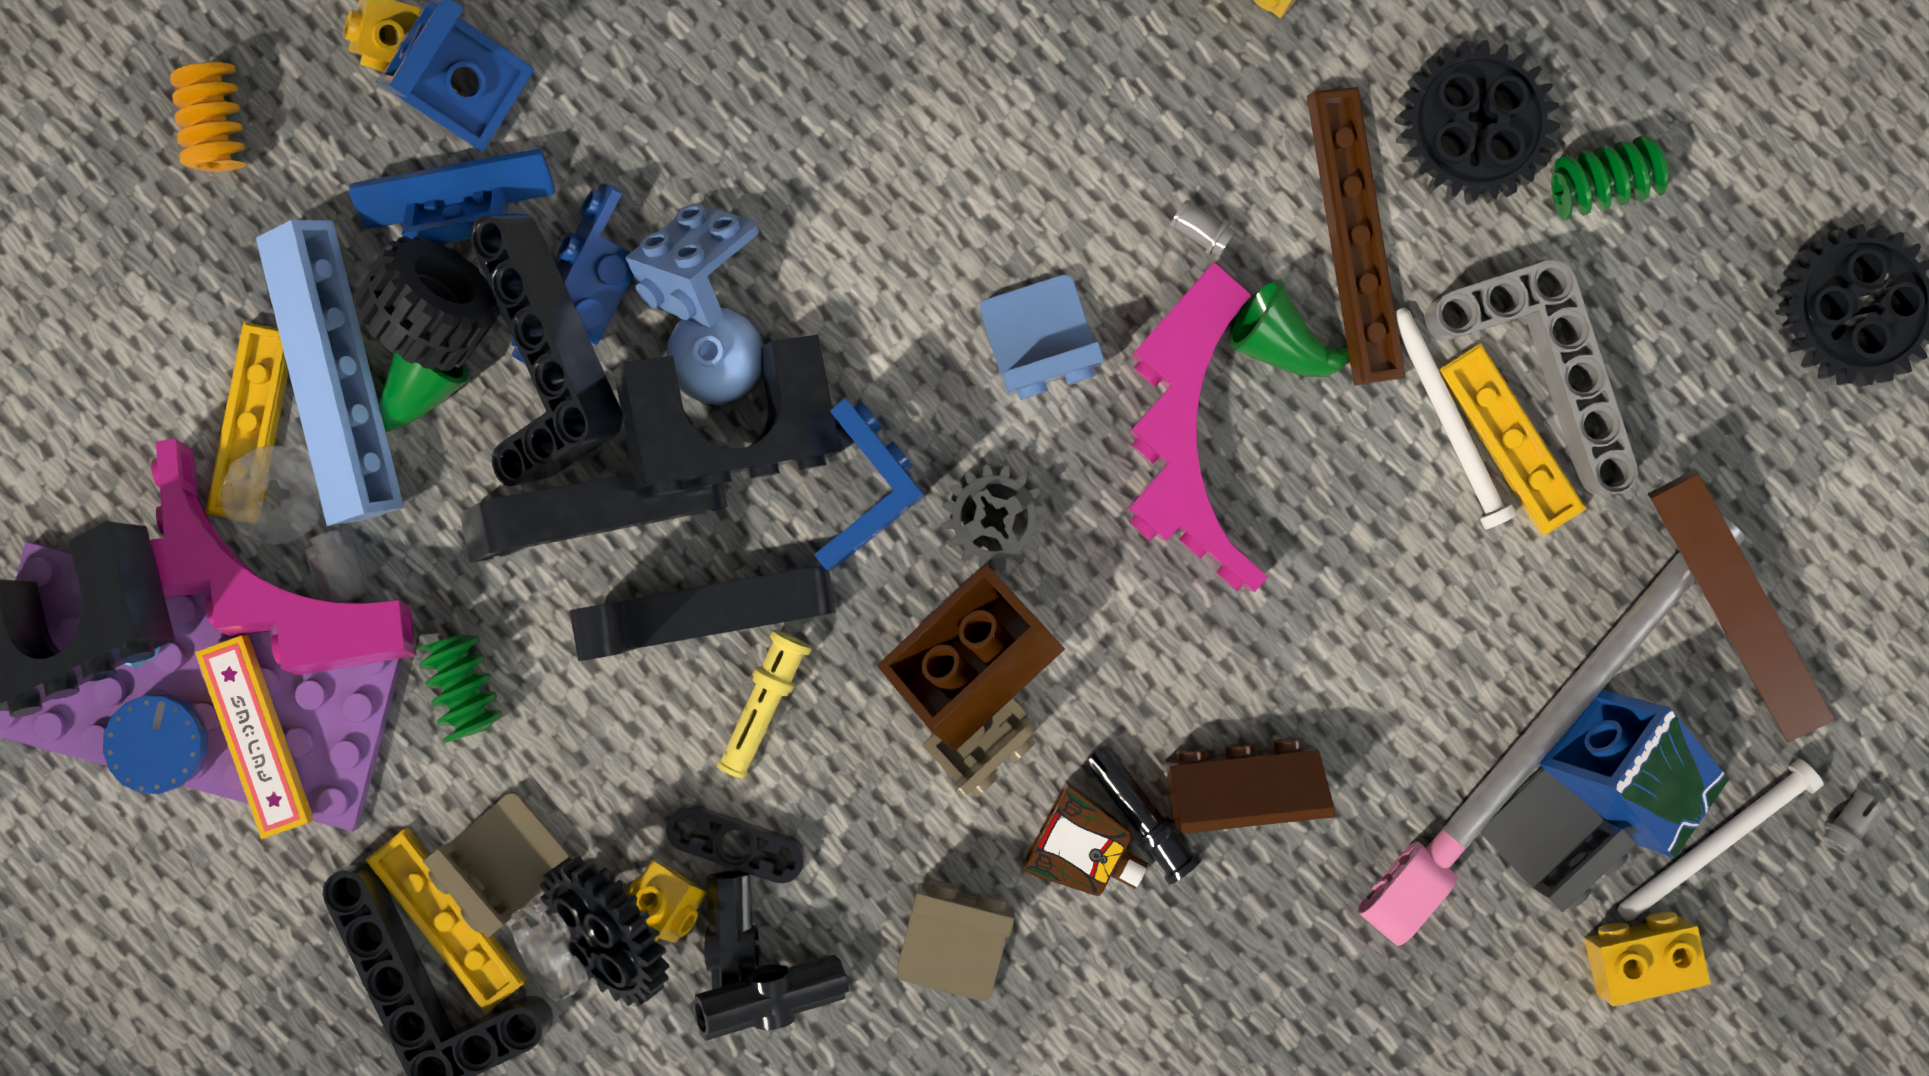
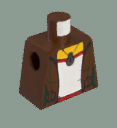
(1083, 846)

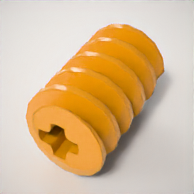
(204, 116)

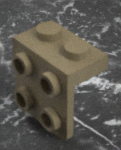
(976, 761)
(497, 863)
(955, 940)

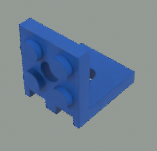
(430, 55)
(892, 466)

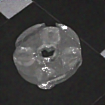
(256, 517)
(544, 949)

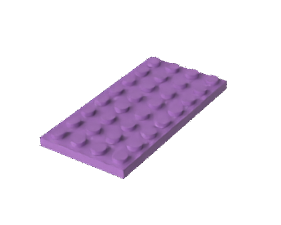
(327, 716)

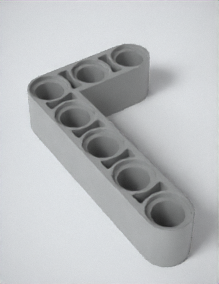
(1556, 362)

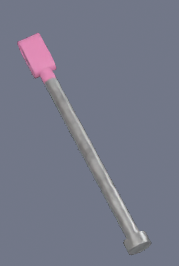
(1423, 875)

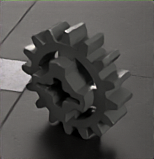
(1013, 505)

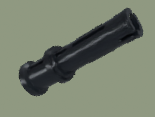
(1155, 831)

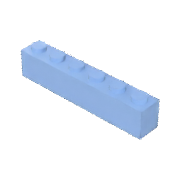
(329, 371)

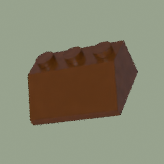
(1248, 786)

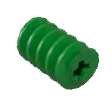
(1608, 172)
(459, 686)

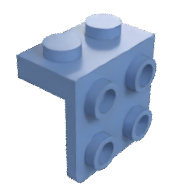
(678, 258)
(1040, 337)

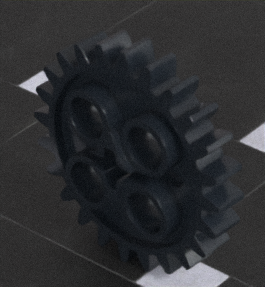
(1520, 128)
(1830, 274)
(606, 930)

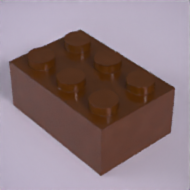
(970, 658)

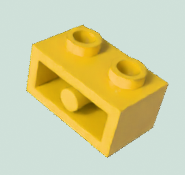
(1646, 959)

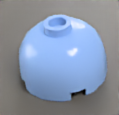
(719, 361)

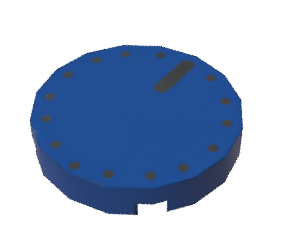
(155, 744)

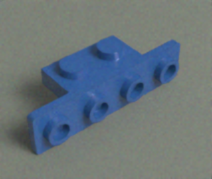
(449, 198)
(593, 266)

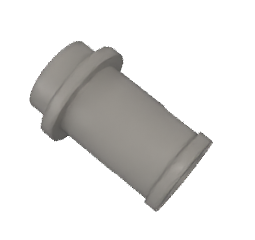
(1203, 228)
(1852, 823)

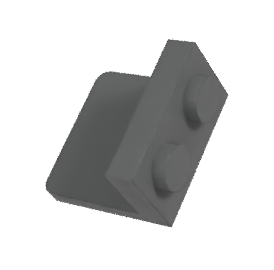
(1556, 841)

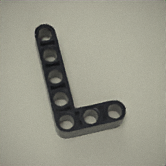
(554, 348)
(575, 511)
(701, 612)
(418, 993)

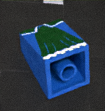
(1638, 770)

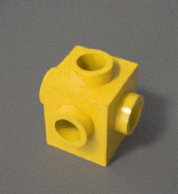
(364, 25)
(668, 899)

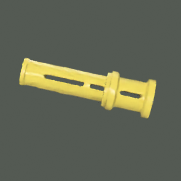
(772, 682)

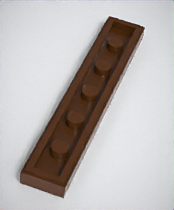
(1355, 235)
(1740, 605)

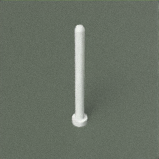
(1452, 422)
(1801, 779)

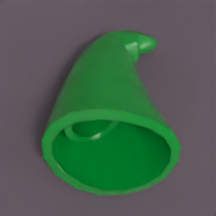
(1277, 335)
(415, 391)

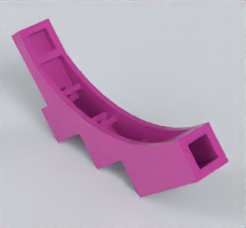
(1178, 359)
(310, 631)

